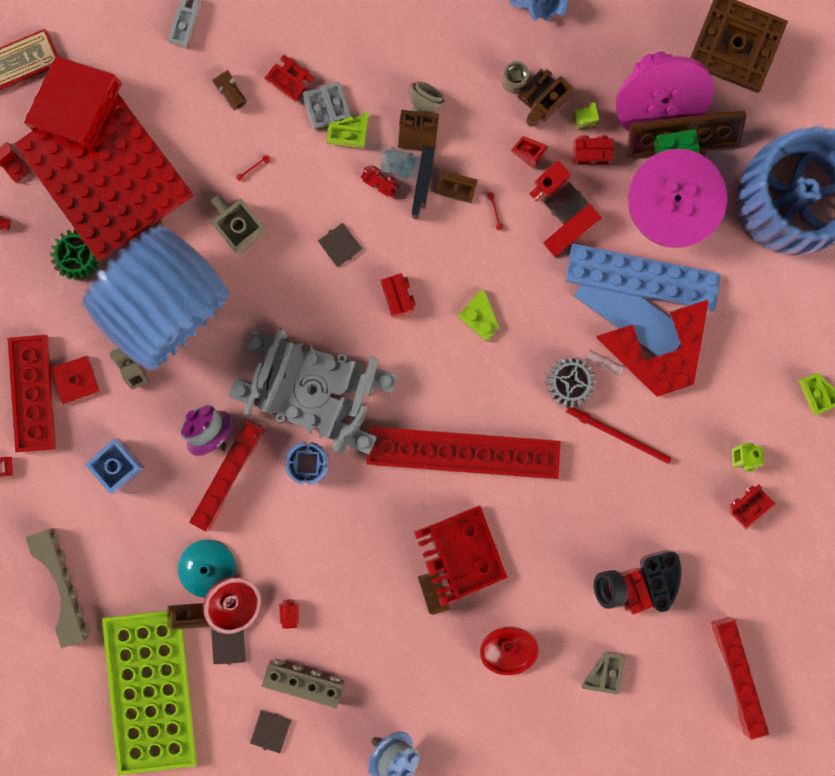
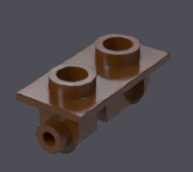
(536, 87)

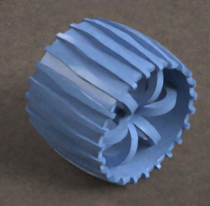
(758, 210)
(155, 297)

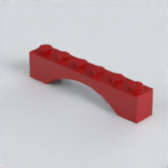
(226, 476)
(747, 699)

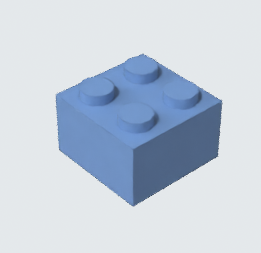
(114, 466)

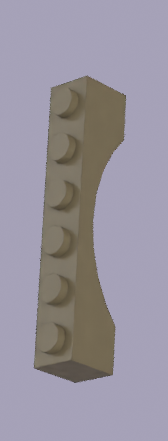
(46, 549)

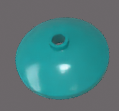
(214, 557)

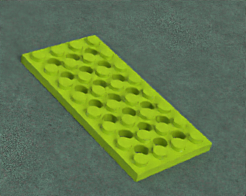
(121, 703)

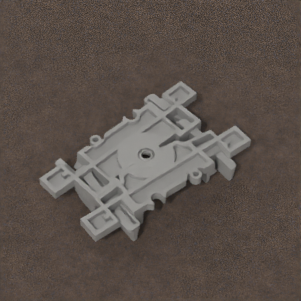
(292, 395)

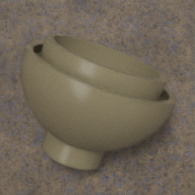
(425, 97)

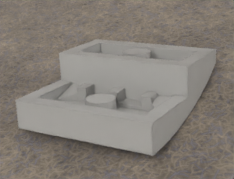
(325, 105)

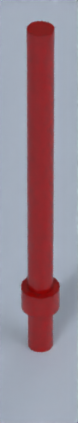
(585, 417)

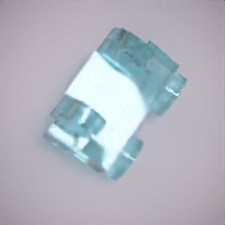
(398, 162)

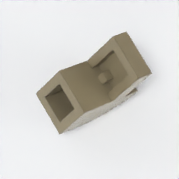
(131, 371)

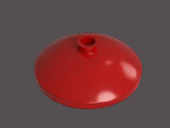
(238, 612)
(509, 650)

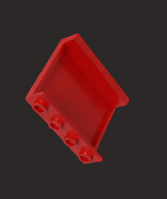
(73, 101)

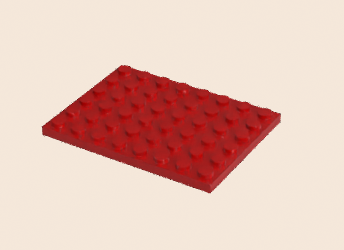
(111, 189)

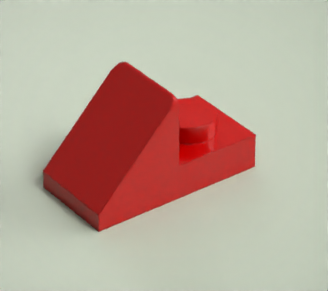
(12, 163)

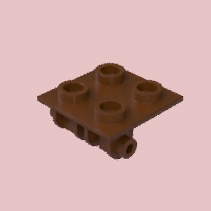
(417, 129)

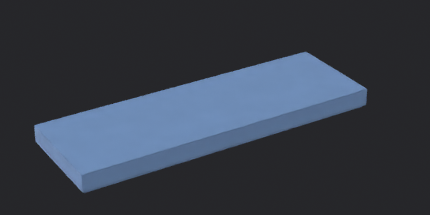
(652, 327)

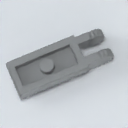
(184, 23)

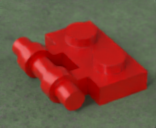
(287, 83)

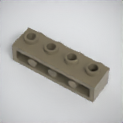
(303, 683)

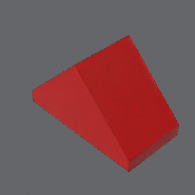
(530, 151)

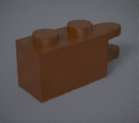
(549, 101)

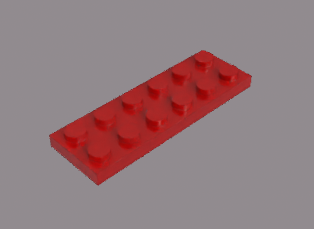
(31, 393)

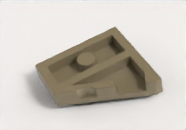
(606, 674)

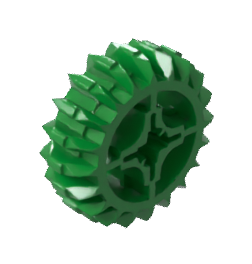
(69, 258)

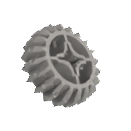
(579, 384)

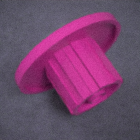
(664, 89)
(677, 198)

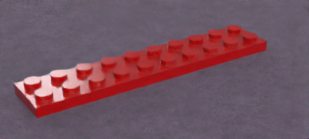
(465, 452)

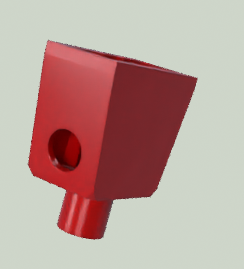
(556, 175)

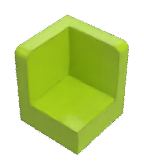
(586, 117)

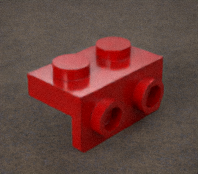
(751, 506)

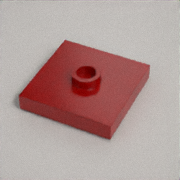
(75, 379)

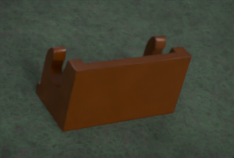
(456, 186)
(430, 594)
(186, 616)

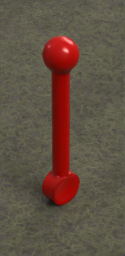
(265, 159)
(490, 196)

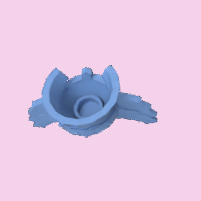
(542, 8)

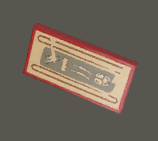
(26, 58)

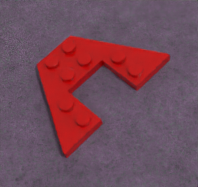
(669, 370)

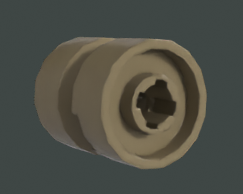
(515, 77)

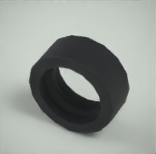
(618, 587)

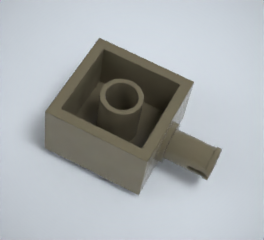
(237, 224)

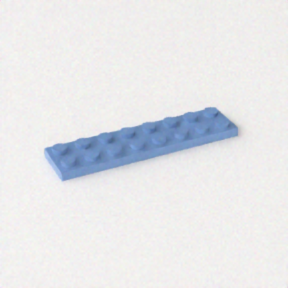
(641, 277)

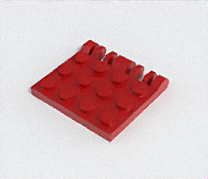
(464, 554)

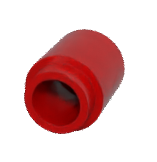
(289, 614)

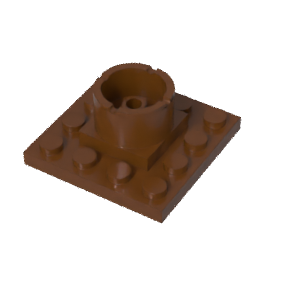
(738, 43)

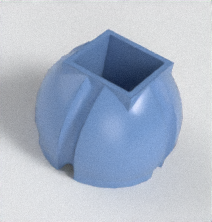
(293, 458)

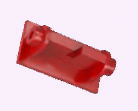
(374, 176)

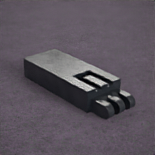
(423, 180)

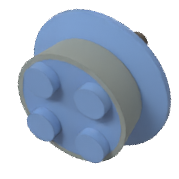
(393, 756)

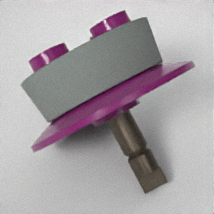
(206, 430)

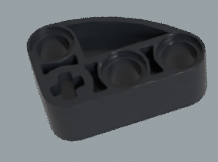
(668, 575)

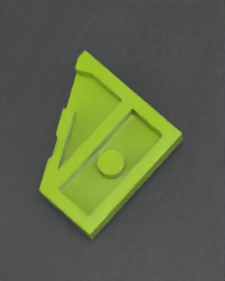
(349, 132)
(479, 316)
(818, 393)

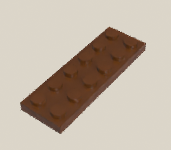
(712, 131)

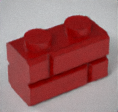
(593, 150)
(397, 295)
(638, 595)

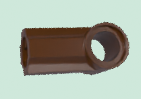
(228, 87)

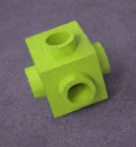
(747, 457)

